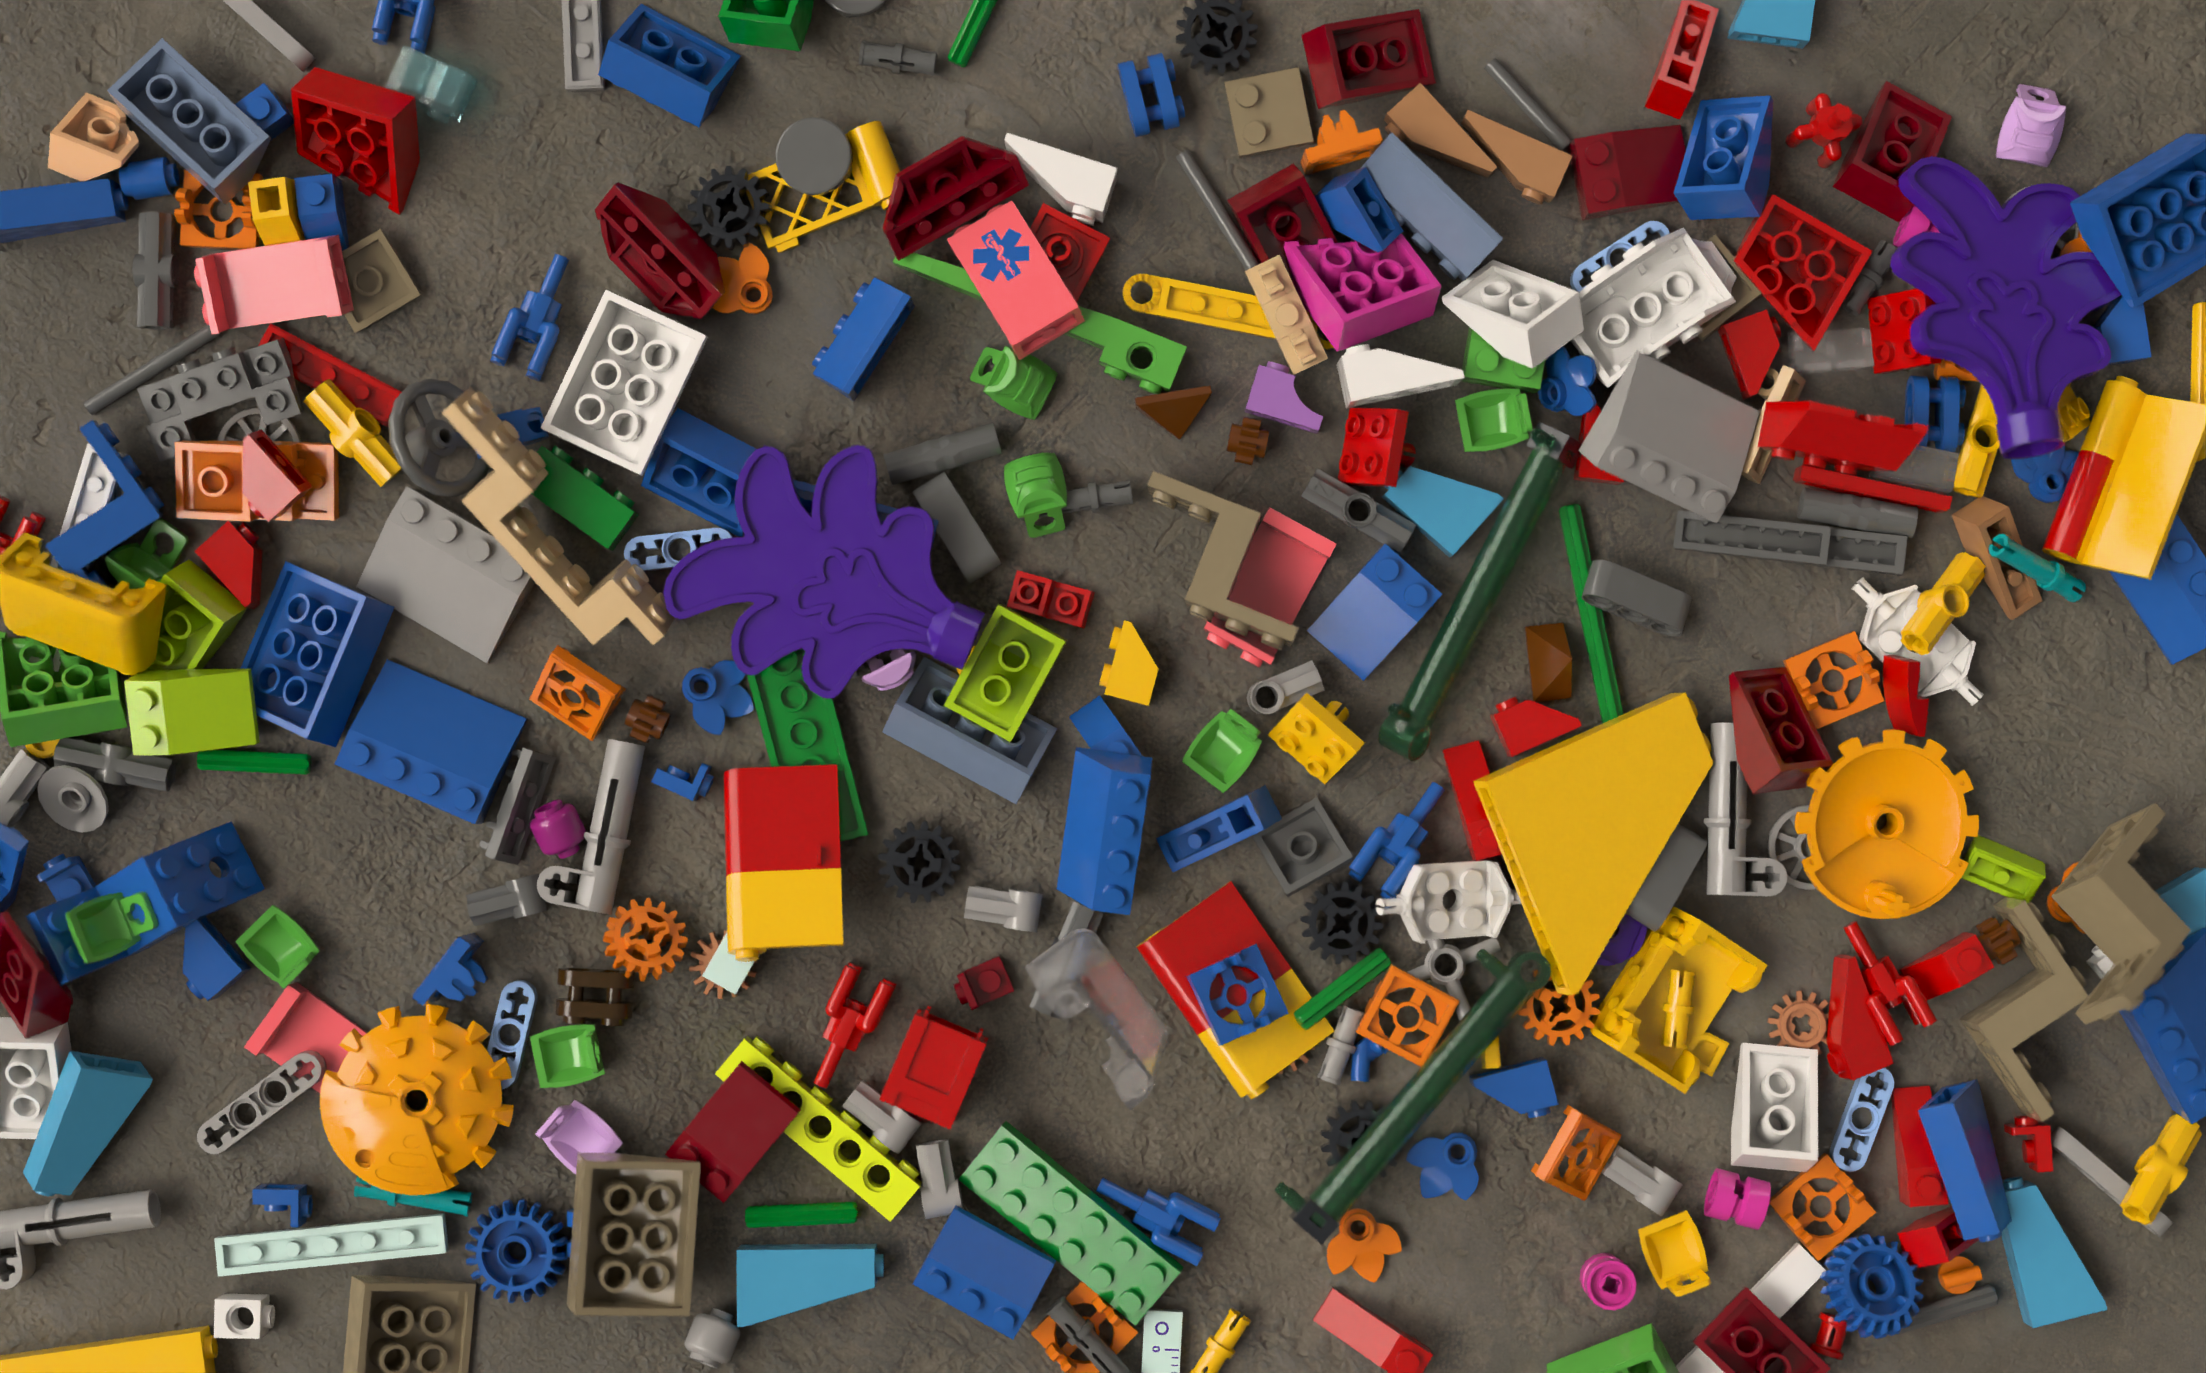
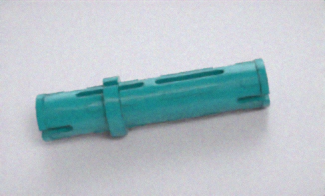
(2048, 574)
(439, 1201)

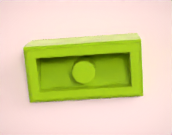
(2003, 869)

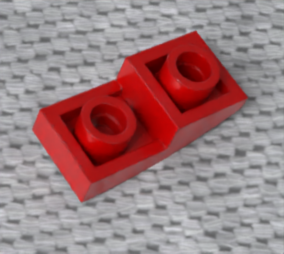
(1050, 599)
(1900, 686)

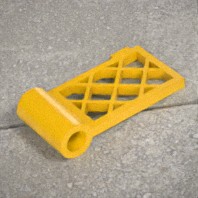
(874, 175)

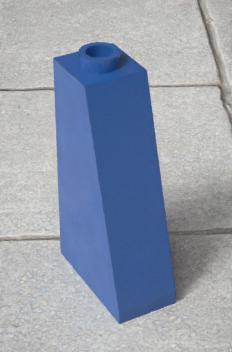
(60, 208)
(1967, 1159)

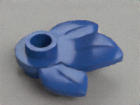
(1568, 383)
(2055, 466)
(721, 699)
(1441, 1169)

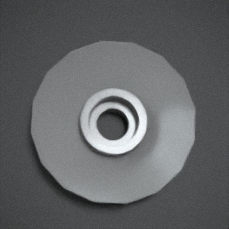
(73, 798)

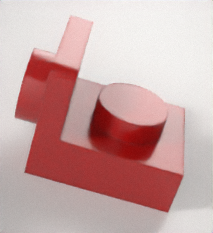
(2038, 1146)

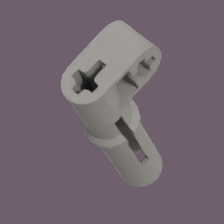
(1728, 826)
(606, 836)
(21, 1230)

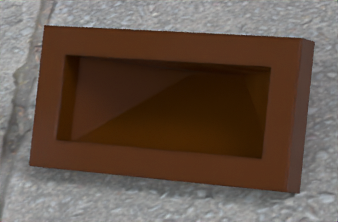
(1174, 409)
(1549, 662)

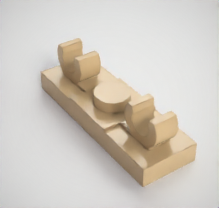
(1286, 314)
(1786, 387)

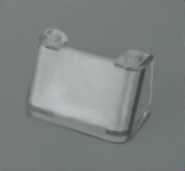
(1084, 974)

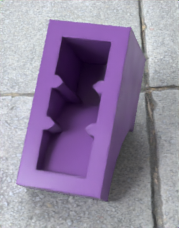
(1276, 399)

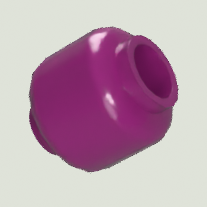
(558, 828)

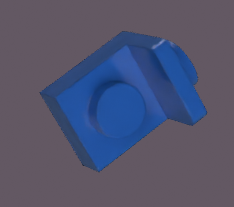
(677, 781)
(66, 876)
(278, 1197)

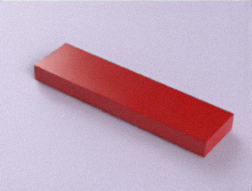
(315, 366)
(1871, 488)

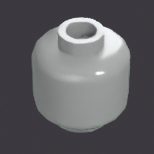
(712, 1338)

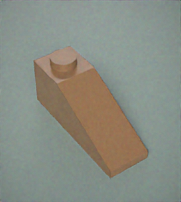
(1431, 130)
(1522, 159)
(1977, 527)

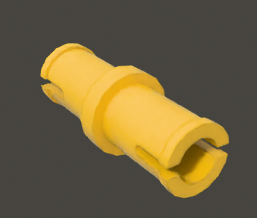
(1678, 1008)
(1222, 1343)

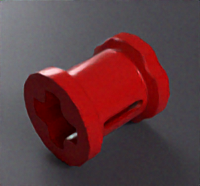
(1821, 1344)

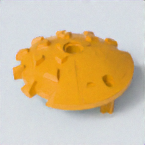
(1918, 849)
(386, 1138)

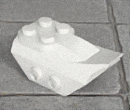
(1651, 301)

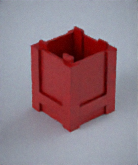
(934, 1068)

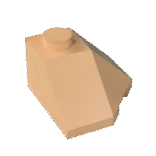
(91, 140)

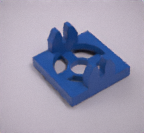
(454, 973)
(1273, 1006)

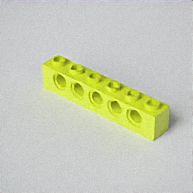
(886, 1197)

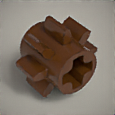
(1247, 441)
(647, 719)
(1998, 939)

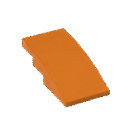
(212, 472)

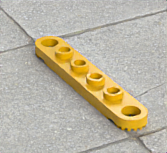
(1204, 306)

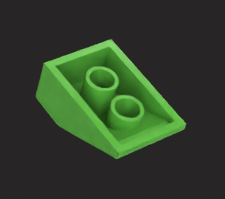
(1488, 367)

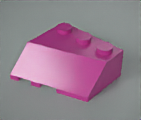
(1361, 291)

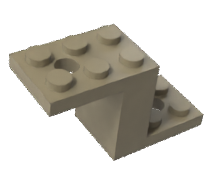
(1221, 560)
(2121, 915)
(2025, 1008)

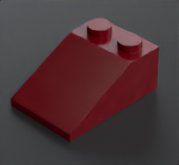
(1367, 58)
(1888, 143)
(1626, 170)
(1280, 212)
(1774, 731)
(28, 982)
(734, 1130)
(1754, 1340)

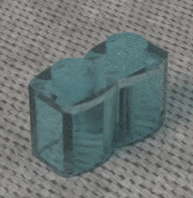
(433, 84)

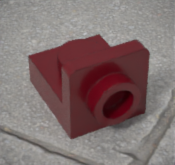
(983, 983)

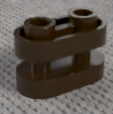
(576, 1009)

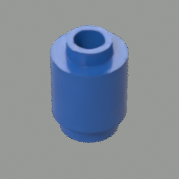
(149, 178)

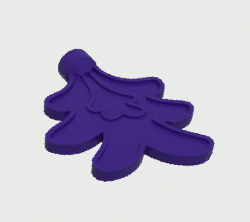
(2001, 298)
(824, 578)

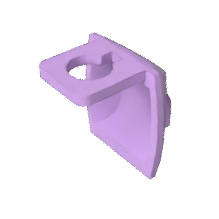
(2031, 127)
(891, 674)
(575, 1130)

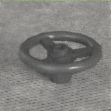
(430, 440)

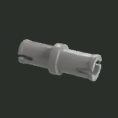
(1340, 1045)

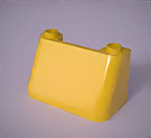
(78, 615)
(1633, 1009)

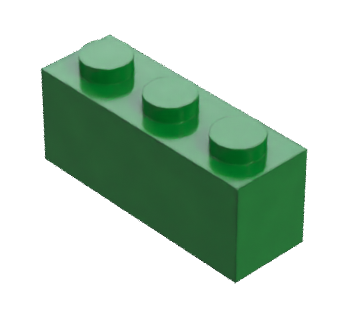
(583, 500)

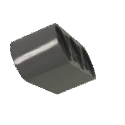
(957, 528)
(1637, 598)
(1667, 878)

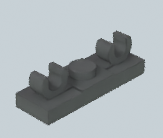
(518, 805)

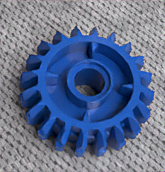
(500, 1267)
(1849, 1290)

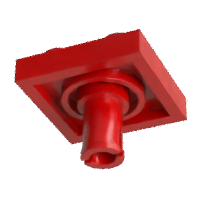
(1070, 247)
(1890, 331)
(1374, 447)

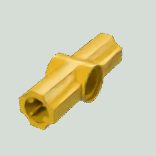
(353, 432)
(1975, 460)
(1943, 603)
(2160, 1170)

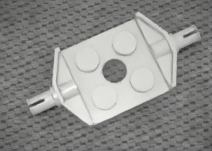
(1881, 633)
(1479, 906)

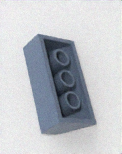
(191, 120)
(1431, 210)
(961, 744)

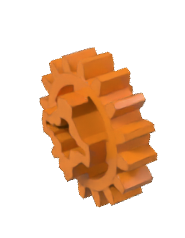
(654, 926)
(1548, 1020)

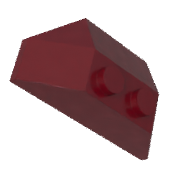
(948, 191)
(659, 252)

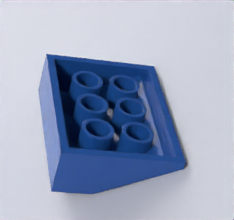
(2149, 220)
(313, 653)
(431, 742)
(2172, 1029)

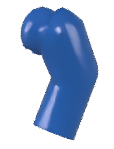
(1364, 1054)

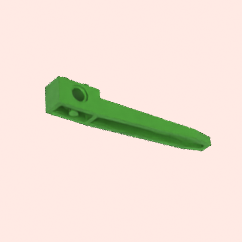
(1102, 331)

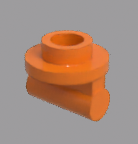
(1959, 1275)

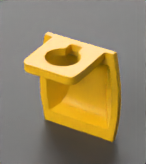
(1675, 1253)

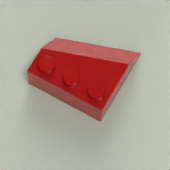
(358, 133)
(1800, 266)
(1836, 437)

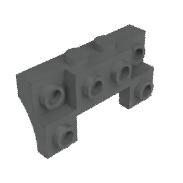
(231, 378)

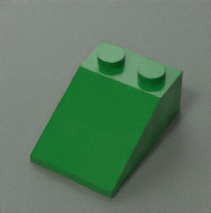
(767, 22)

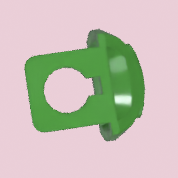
(1015, 383)
(1493, 419)
(1037, 487)
(139, 562)
(1223, 750)
(107, 925)
(278, 946)
(567, 1055)

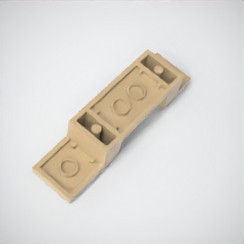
(495, 504)

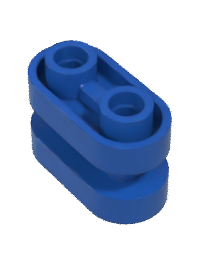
(1168, 107)
(1948, 399)

